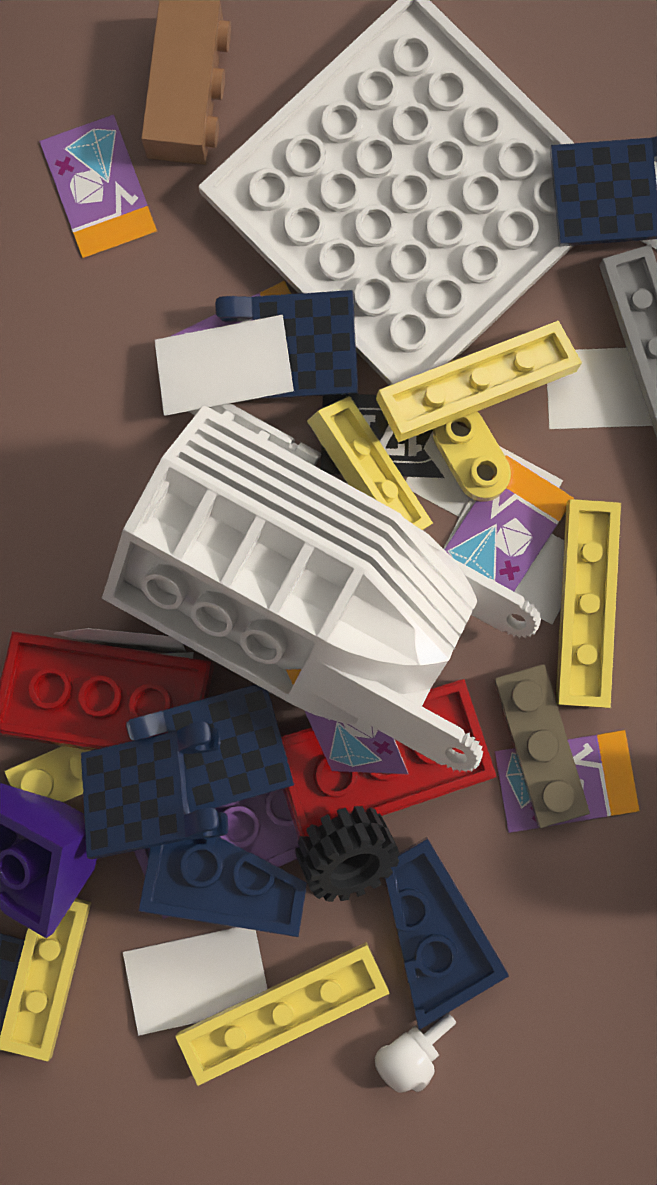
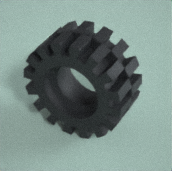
(347, 854)

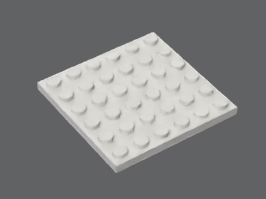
(404, 181)

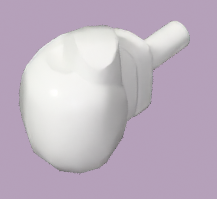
(408, 1059)

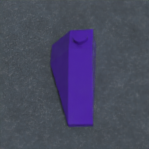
(40, 858)

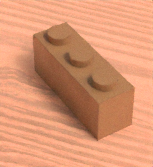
(185, 81)

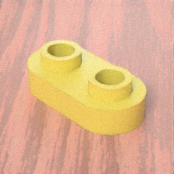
(471, 451)

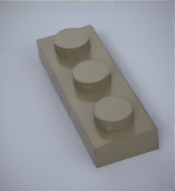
(541, 746)

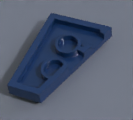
(222, 886)
(438, 935)

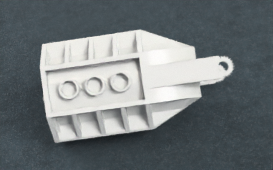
(296, 570)

